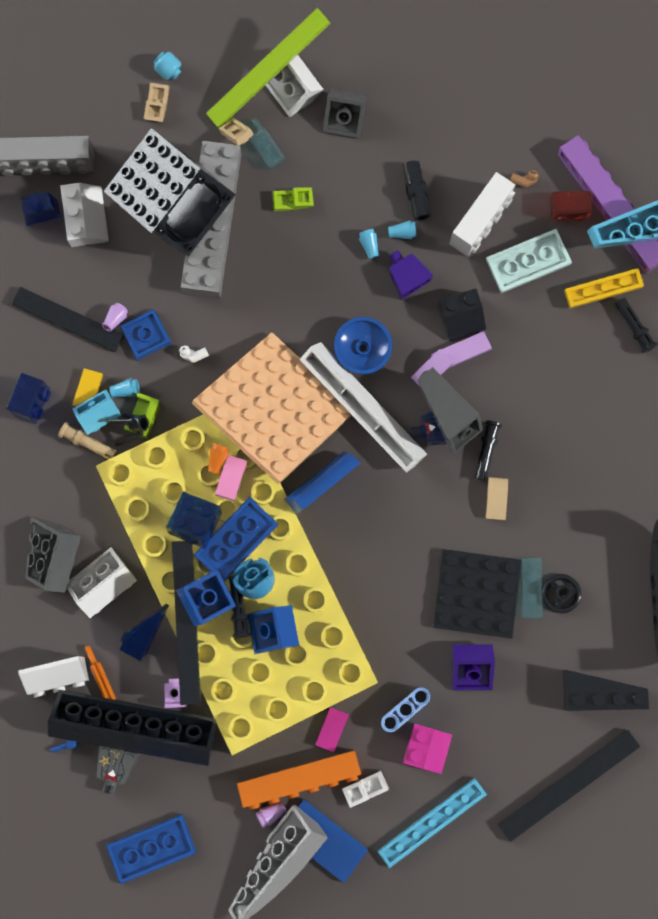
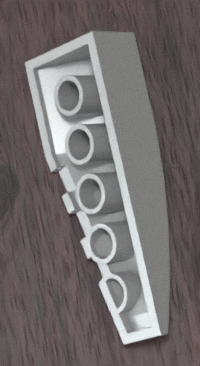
(285, 855)

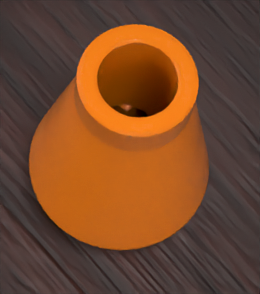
(217, 458)

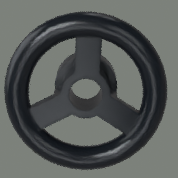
(568, 592)

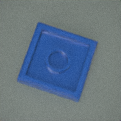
(145, 334)

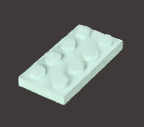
(528, 261)

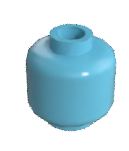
(167, 66)

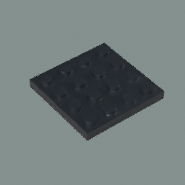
(477, 593)

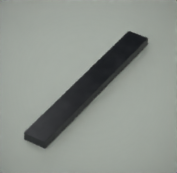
(186, 632)
(568, 785)

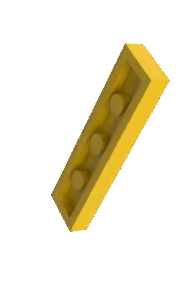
(604, 288)

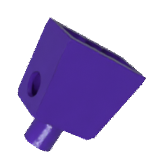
(408, 274)

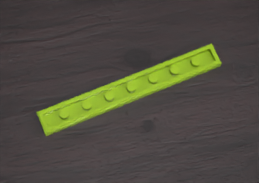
(268, 67)

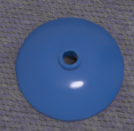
(367, 333)

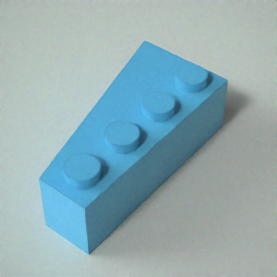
(629, 228)

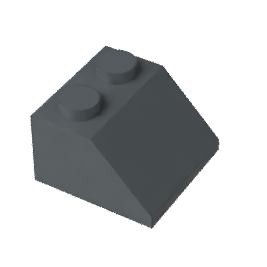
(344, 112)

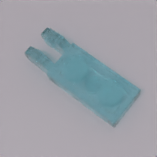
(266, 146)

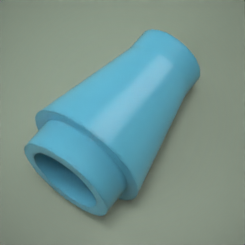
(404, 230)
(369, 242)
(127, 388)

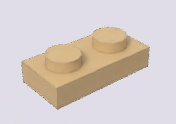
(236, 131)

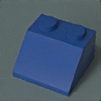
(273, 629)

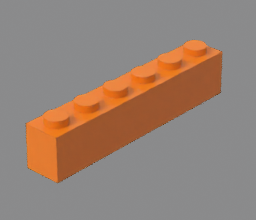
(298, 779)

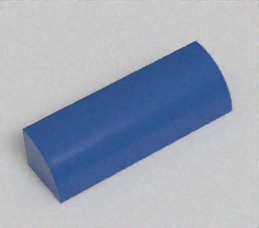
(321, 481)

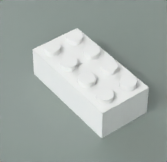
(482, 214)

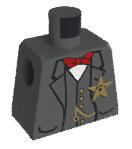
(115, 767)

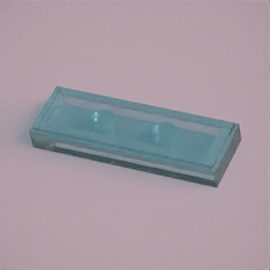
(531, 587)

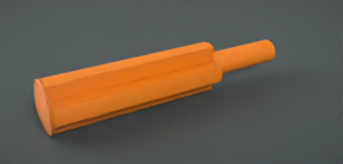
(100, 676)

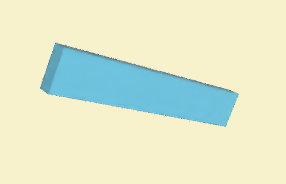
(431, 822)

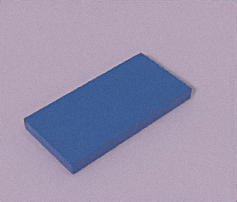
(237, 539)
(151, 849)
(340, 851)

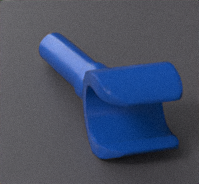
(69, 745)

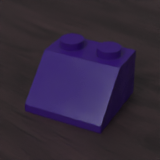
(473, 667)

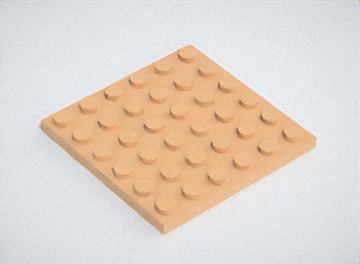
(272, 408)

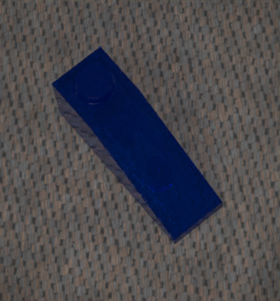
(140, 637)

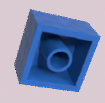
(206, 598)

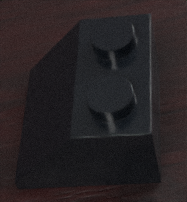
(462, 314)

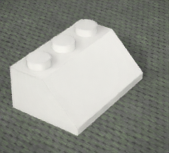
(294, 87)
(84, 214)
(100, 582)
(54, 676)

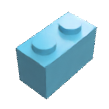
(96, 411)

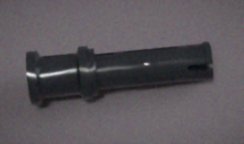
(640, 333)
(489, 441)
(239, 616)

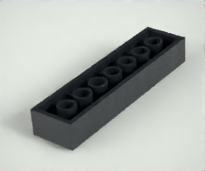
(132, 727)

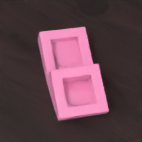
(231, 478)

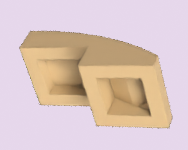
(156, 102)
(496, 498)

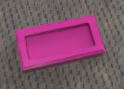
(332, 729)

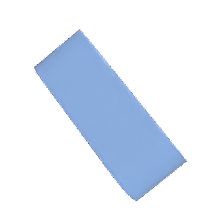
(414, 705)

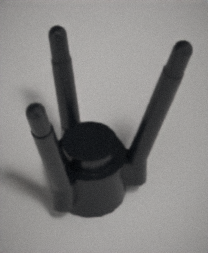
(135, 423)

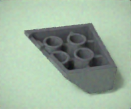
(51, 555)

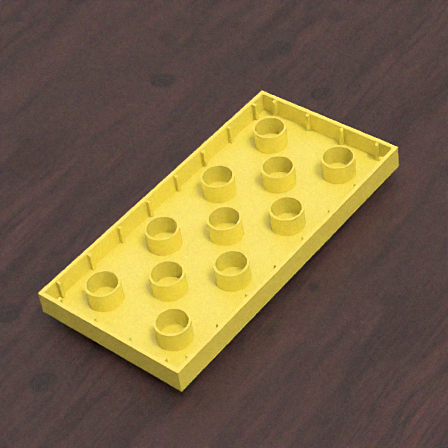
(244, 691)

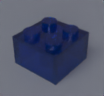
(29, 398)
(194, 520)

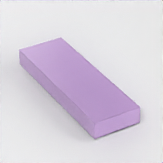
(467, 348)

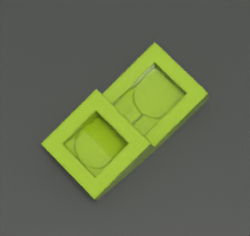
(293, 199)

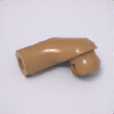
(525, 181)

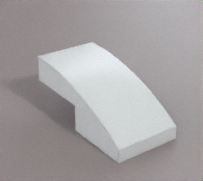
(365, 789)

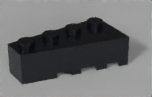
(596, 693)

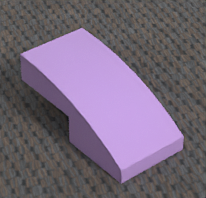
(438, 361)

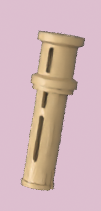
(79, 437)

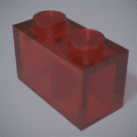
(570, 205)

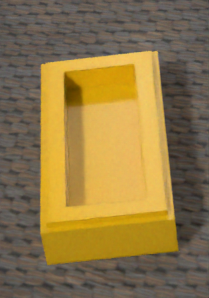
(88, 386)

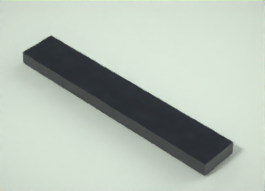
(67, 319)

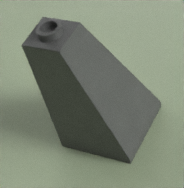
(453, 414)

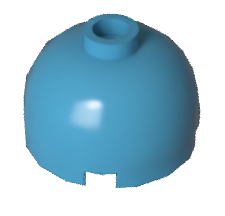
(254, 578)

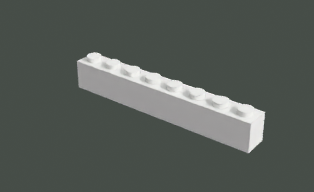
(363, 406)

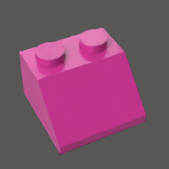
(427, 748)

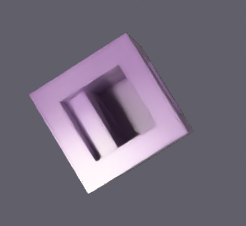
(170, 701)

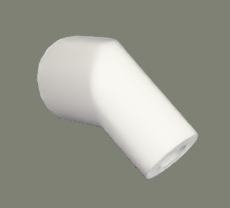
(191, 355)

